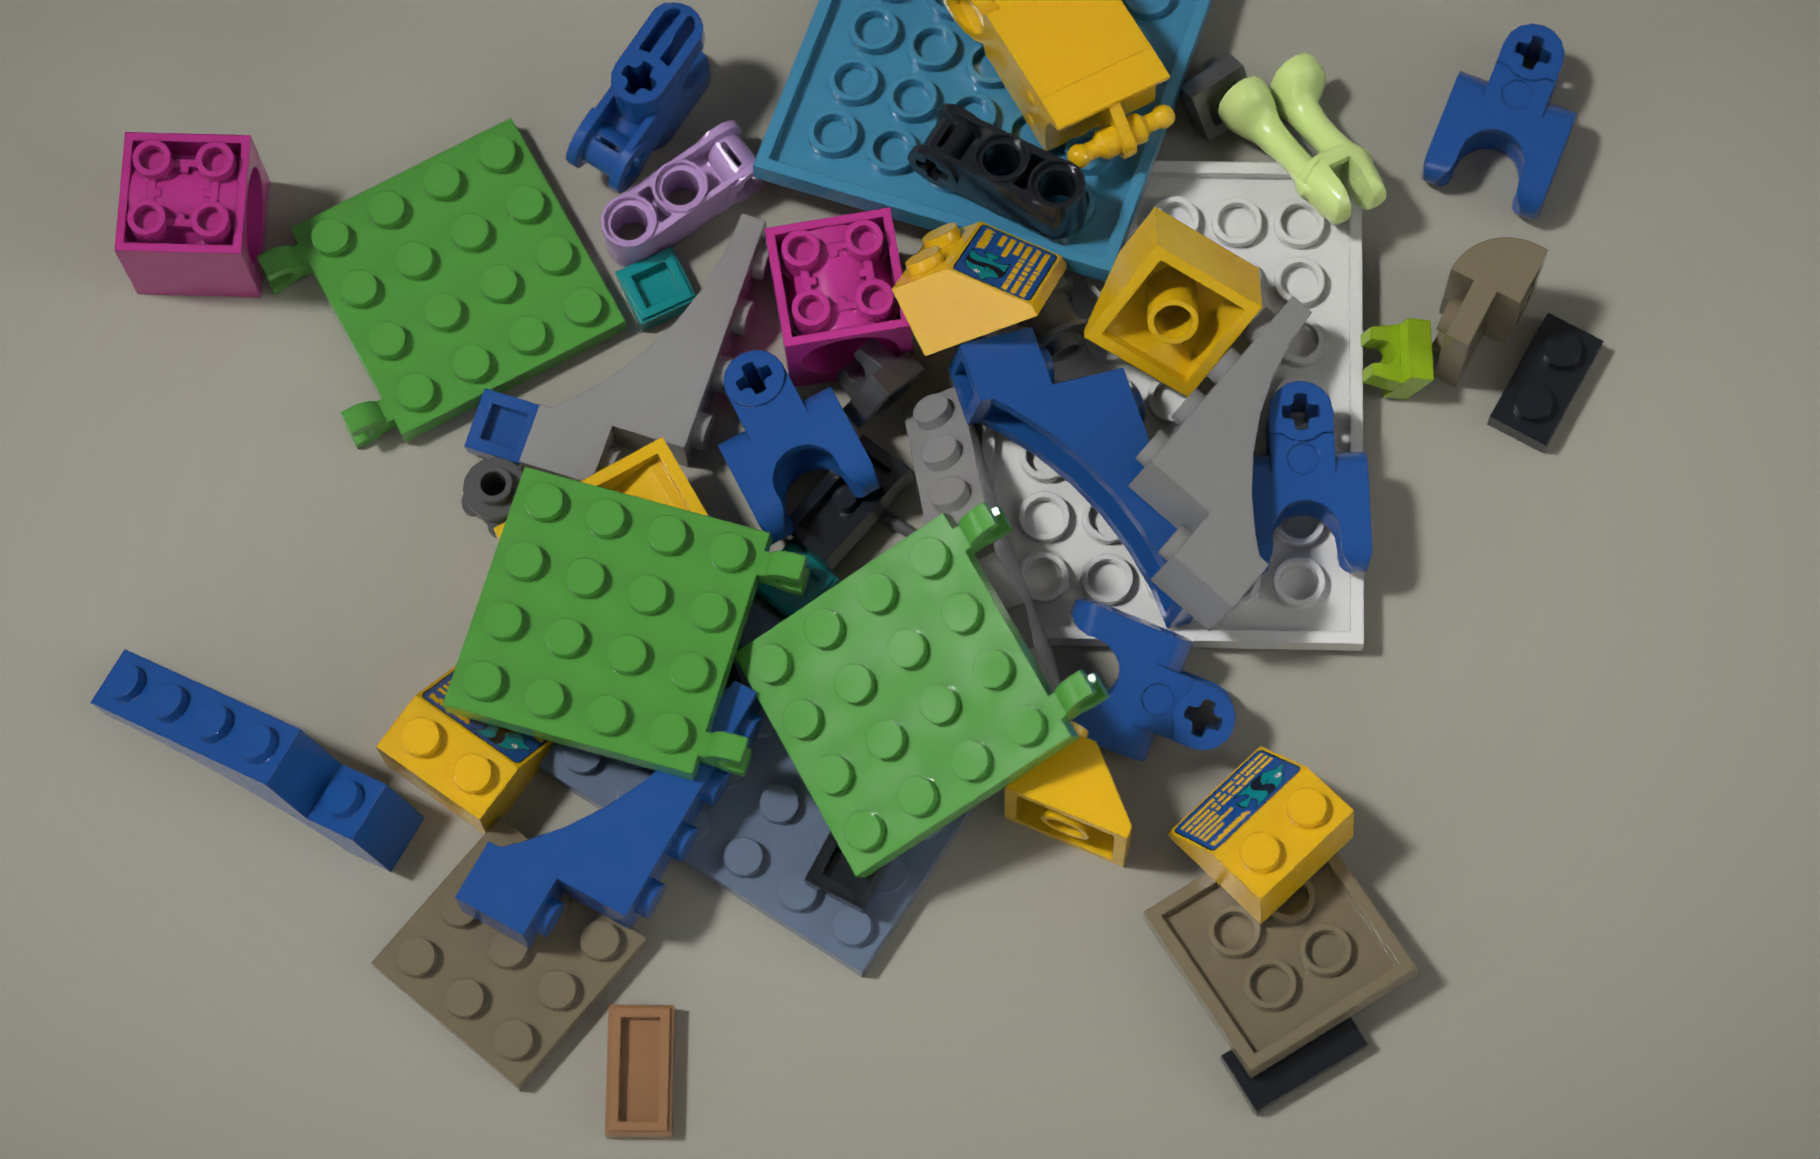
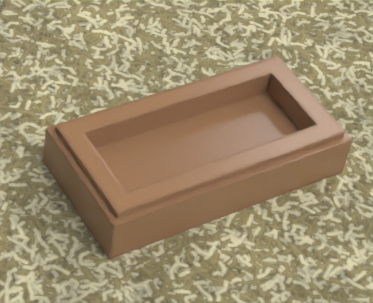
(640, 1071)

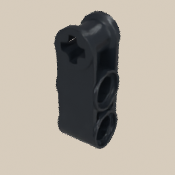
(967, 149)

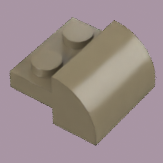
(1484, 297)

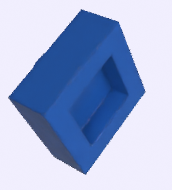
(501, 426)

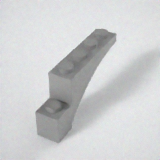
(666, 386)
(1206, 472)
(953, 482)

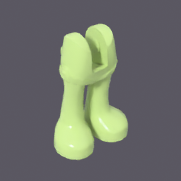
(1294, 95)

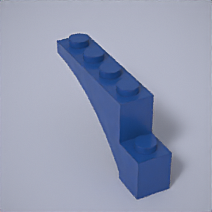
(1078, 428)
(261, 756)
(609, 856)

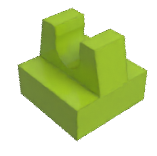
(1404, 356)

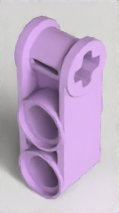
(714, 168)

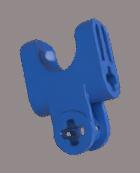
(648, 97)
(1508, 116)
(787, 439)
(1309, 478)
(1149, 688)

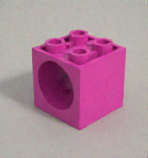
(192, 214)
(836, 291)

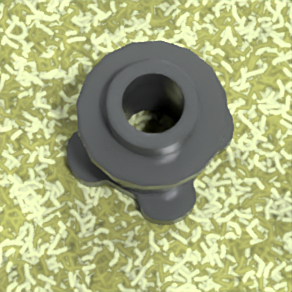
(1058, 324)
(480, 480)

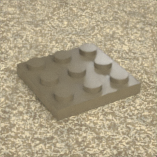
(1292, 974)
(496, 993)

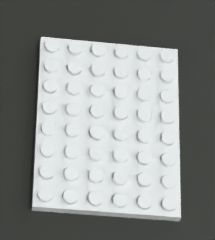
(1069, 547)

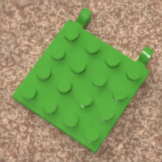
(451, 282)
(615, 625)
(911, 691)

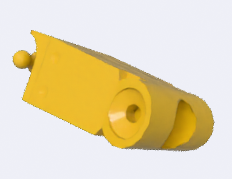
(1072, 70)

